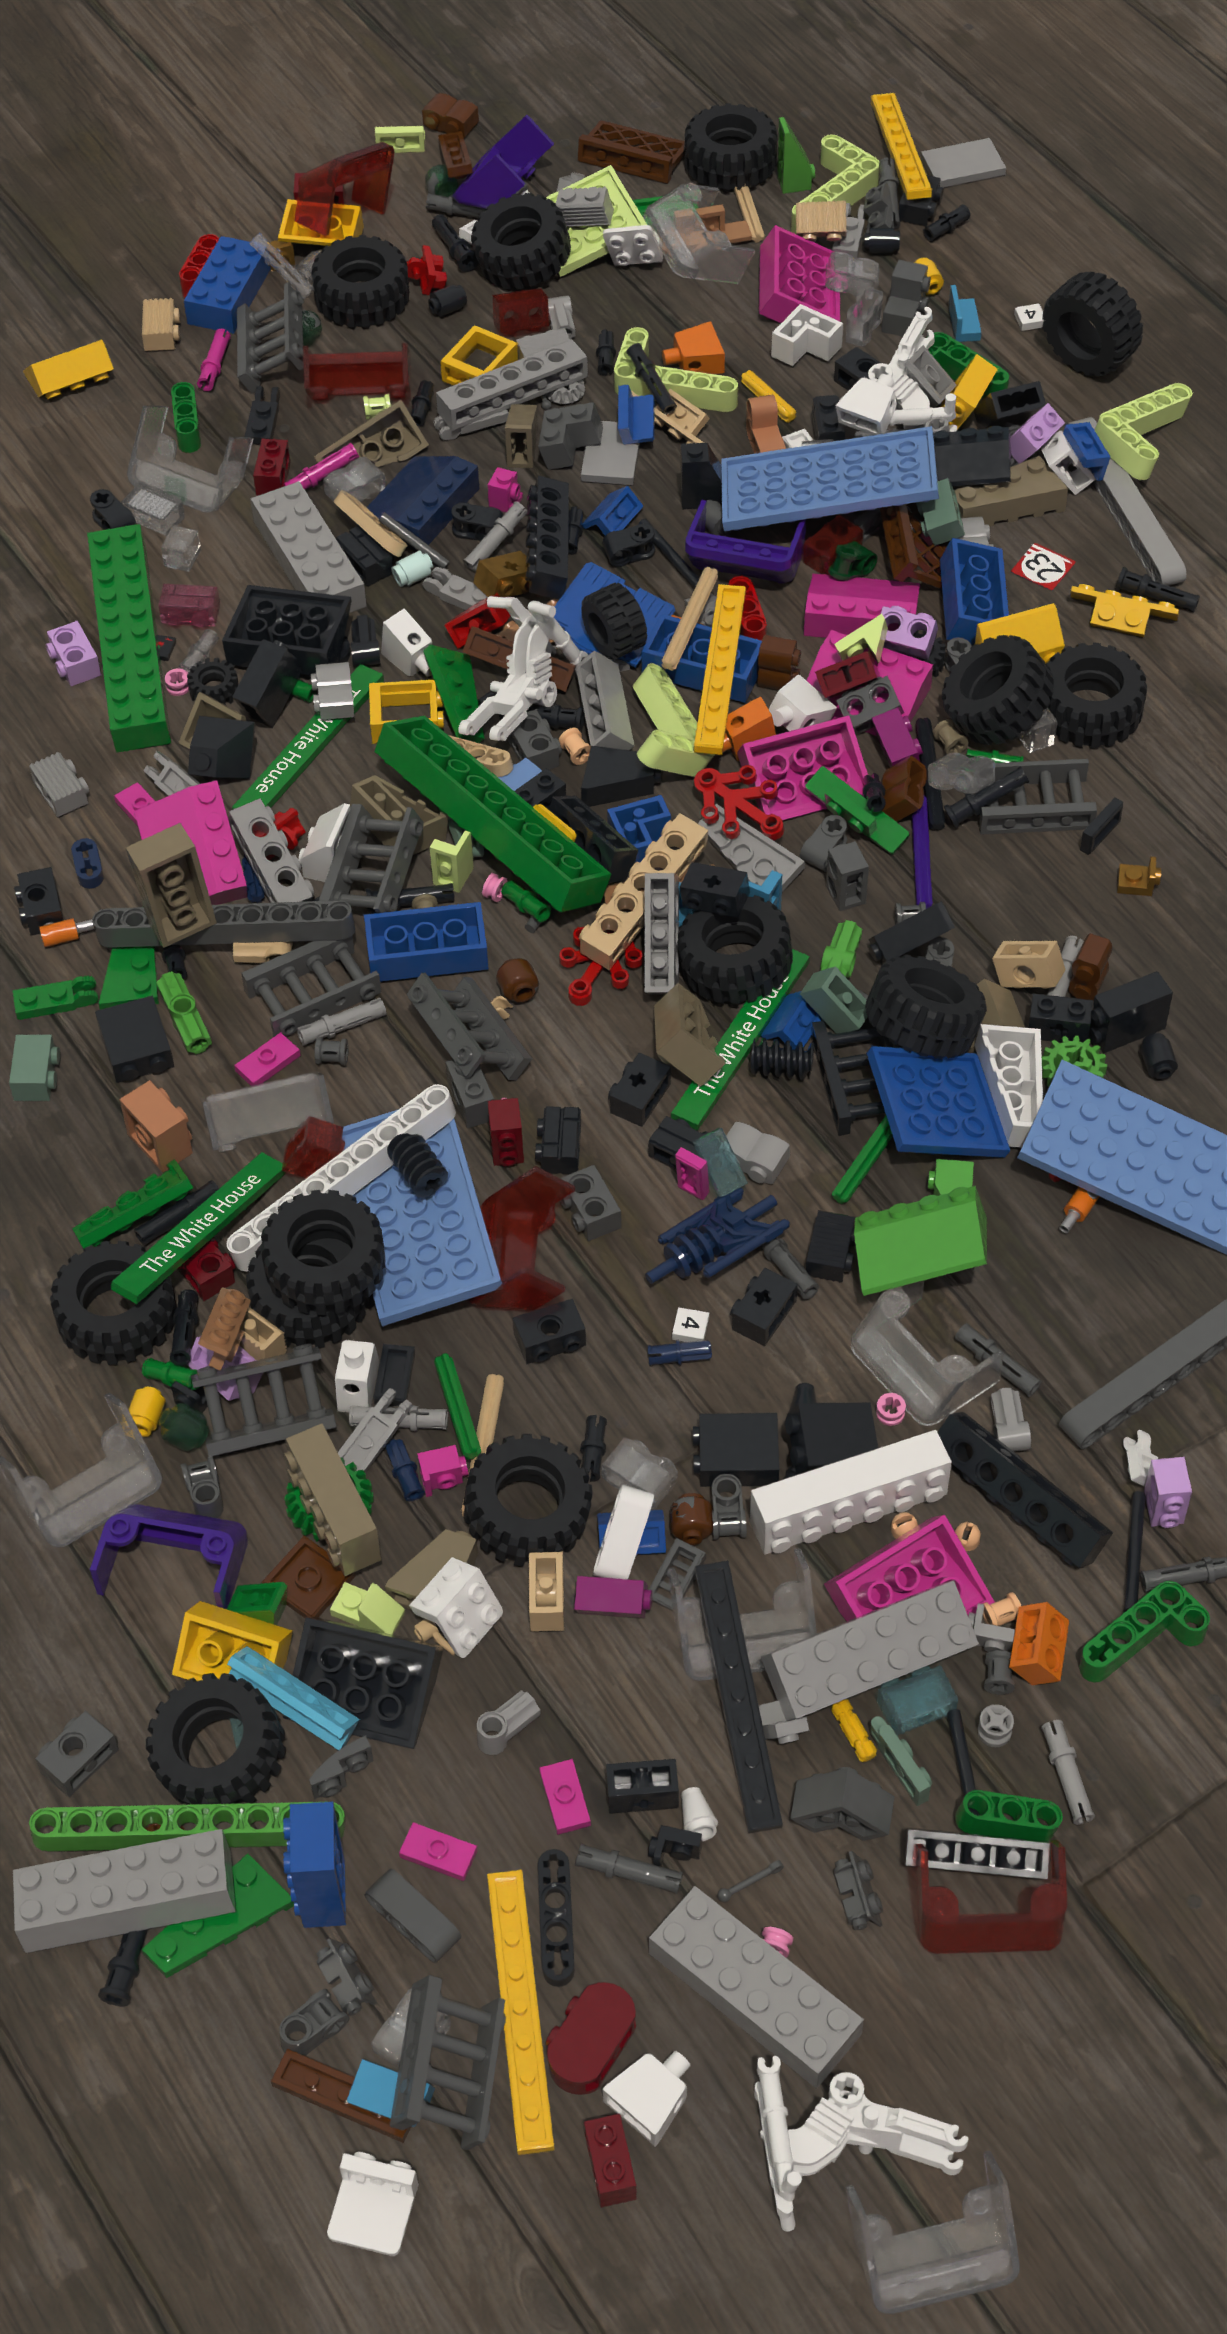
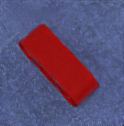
(196, 261)
(753, 618)

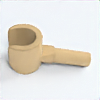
(500, 1004)
(427, 1629)

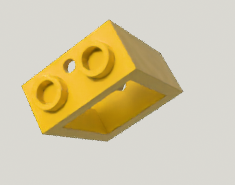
(453, 366)
(970, 388)
(402, 694)

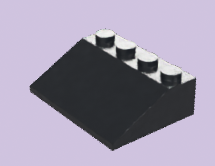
(304, 621)
(371, 1676)

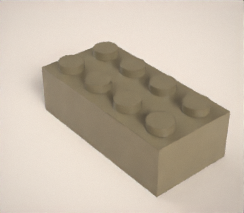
(171, 885)
(332, 1500)

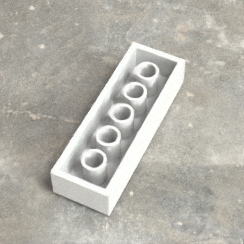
(850, 1492)

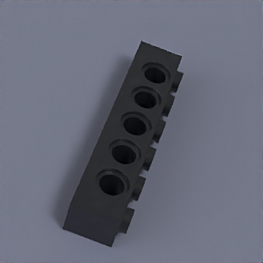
(547, 537)
(1088, 1532)

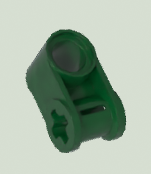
(852, 561)

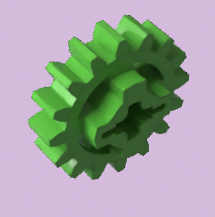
(1074, 1052)

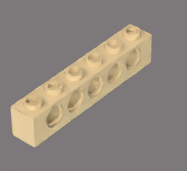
(606, 947)

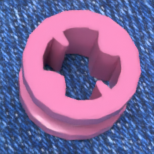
(177, 688)
(493, 887)
(886, 1417)
(778, 1939)

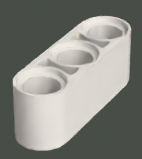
(623, 1533)

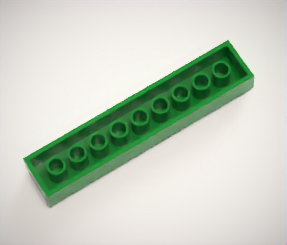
(128, 639)
(492, 813)

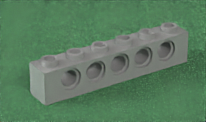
(512, 384)

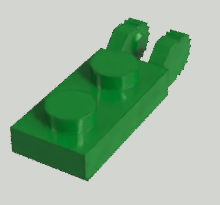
(54, 997)

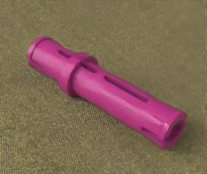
(211, 365)
(317, 472)

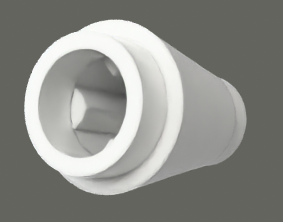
(697, 1813)

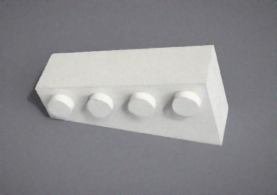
(1013, 1074)

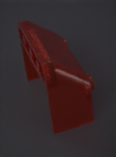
(371, 174)
(357, 373)
(513, 1223)
(946, 1931)

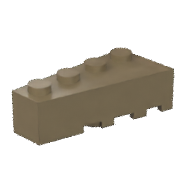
(1031, 491)

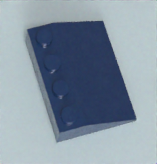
(425, 494)

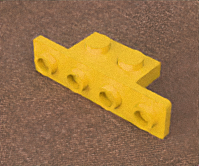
(1122, 613)

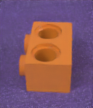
(1039, 1643)

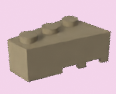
(389, 803)
(684, 1037)

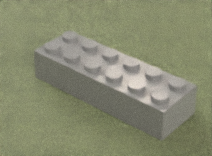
(306, 544)
(869, 1650)
(123, 1891)
(756, 1986)

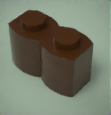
(450, 115)
(777, 662)
(904, 788)
(1090, 967)

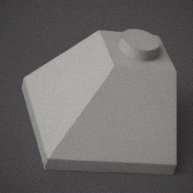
(929, 375)

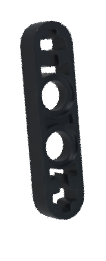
(556, 1917)

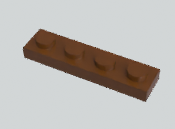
(455, 155)
(496, 649)
(328, 2090)

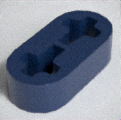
(91, 862)

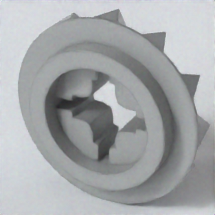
(564, 396)

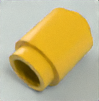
(936, 278)
(146, 1409)

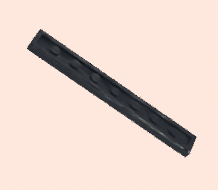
(738, 1697)

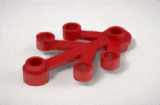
(737, 799)
(584, 996)

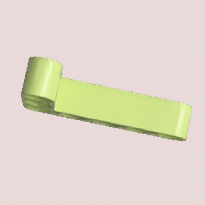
(855, 173)
(698, 388)
(1123, 426)
(673, 743)

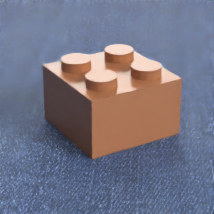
(156, 1125)

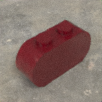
(590, 2037)

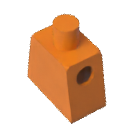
(697, 350)
(748, 724)

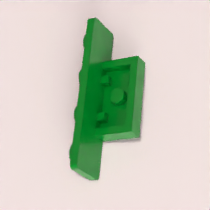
(852, 806)

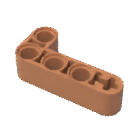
(762, 424)

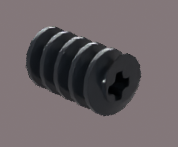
(782, 1059)
(417, 1163)

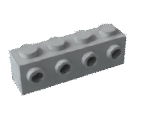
(604, 702)

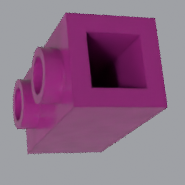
(894, 736)
(612, 1597)

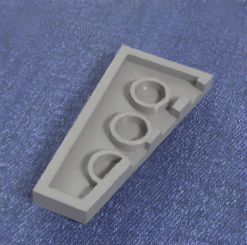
(753, 852)

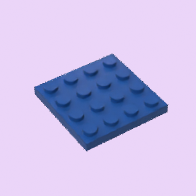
(938, 1103)

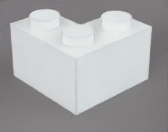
(806, 332)

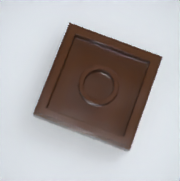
(309, 1578)

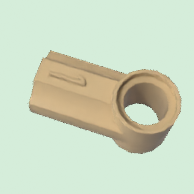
(259, 952)

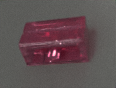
(189, 605)

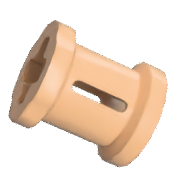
(572, 742)
(1002, 1610)

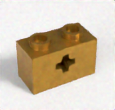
(502, 575)

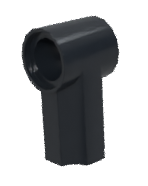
(364, 645)

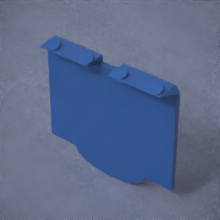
(590, 580)

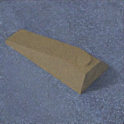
(383, 437)

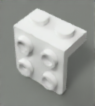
(632, 245)
(459, 1604)
(373, 2203)

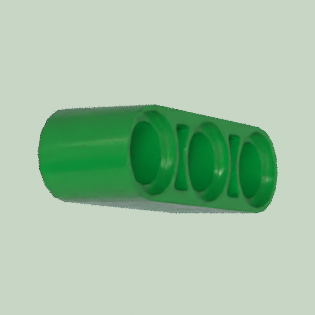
(186, 417)
(994, 1823)

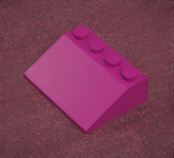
(794, 275)
(853, 603)
(908, 676)
(795, 758)
(206, 823)
(906, 1567)

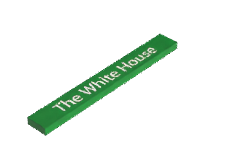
(306, 746)
(735, 1047)
(197, 1228)

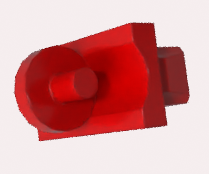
(427, 270)
(290, 825)

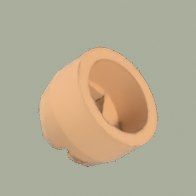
(910, 1523)
(974, 1537)

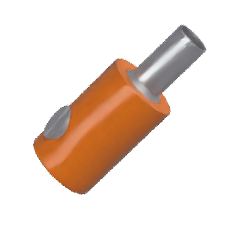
(63, 931)
(1078, 1208)

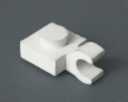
(1139, 1457)

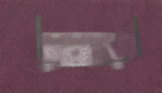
(686, 241)
(155, 465)
(264, 1109)
(908, 1369)
(95, 1494)
(763, 1630)
(943, 2258)

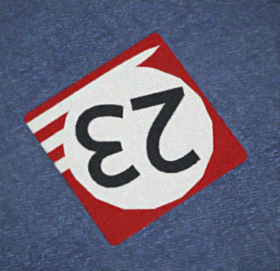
(1043, 566)

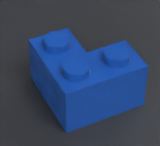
(640, 822)

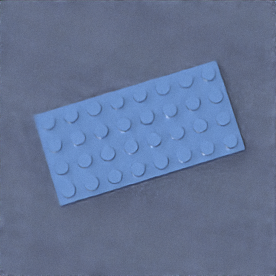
(829, 479)
(1132, 1154)
(431, 1244)

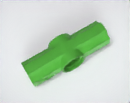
(843, 948)
(184, 1012)

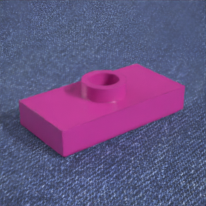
(133, 799)
(267, 1060)
(692, 1173)
(565, 1796)
(438, 1851)

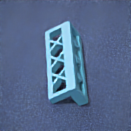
(294, 1698)

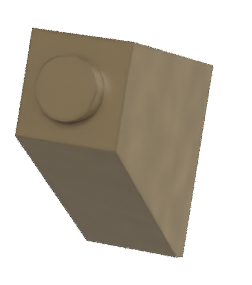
(521, 435)
(427, 1563)

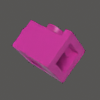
(504, 489)
(441, 1468)

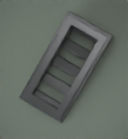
(686, 1550)

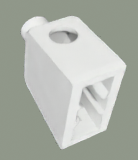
(868, 405)
(1059, 456)
(404, 644)
(800, 705)
(356, 1366)
(649, 2094)

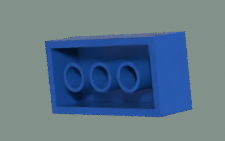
(224, 283)
(972, 587)
(692, 664)
(426, 941)
(315, 1864)

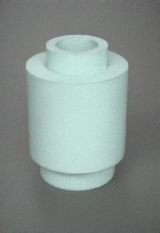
(412, 568)

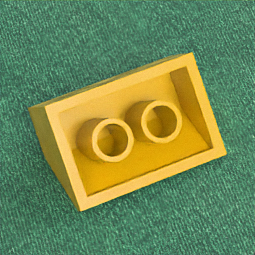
(345, 222)
(69, 370)
(1037, 626)
(215, 1634)

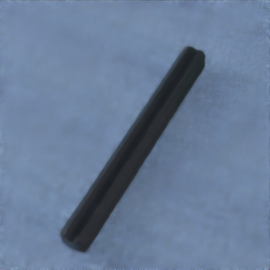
(933, 795)

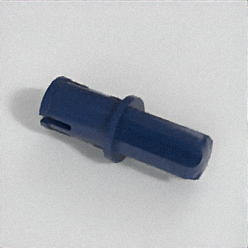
(680, 1352)
(404, 1470)

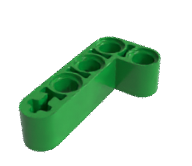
(955, 357)
(1139, 1635)

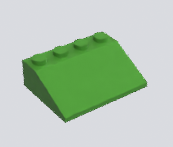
(921, 1240)

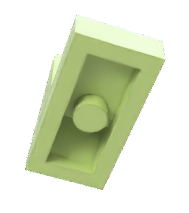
(869, 636)
(367, 1609)

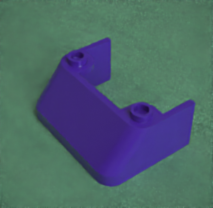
(503, 165)
(741, 555)
(217, 1540)

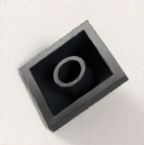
(222, 748)

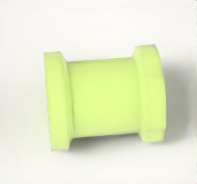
(375, 402)

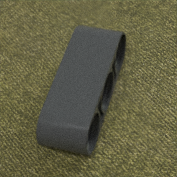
(413, 1915)

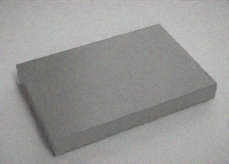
(964, 162)
(610, 460)

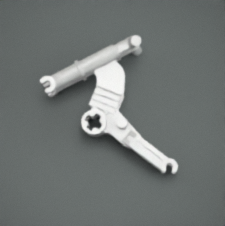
(912, 404)
(527, 666)
(841, 2121)

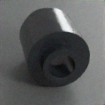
(882, 240)
(447, 300)
(1158, 1056)

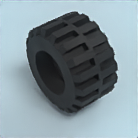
(614, 621)

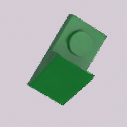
(260, 1601)

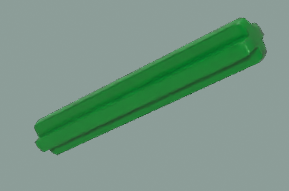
(863, 1163)
(457, 1406)

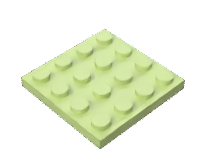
(588, 241)

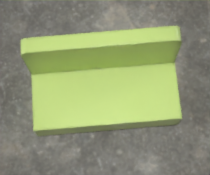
(402, 138)
(452, 862)

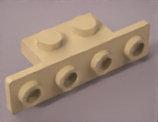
(684, 421)

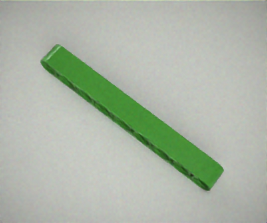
(169, 1817)

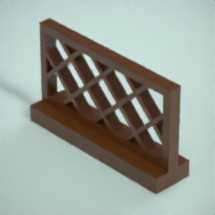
(636, 160)
(902, 542)

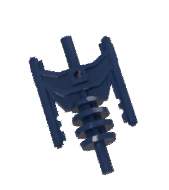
(718, 1230)

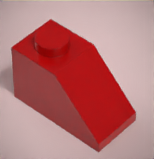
(478, 616)

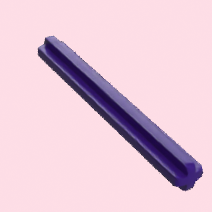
(922, 855)

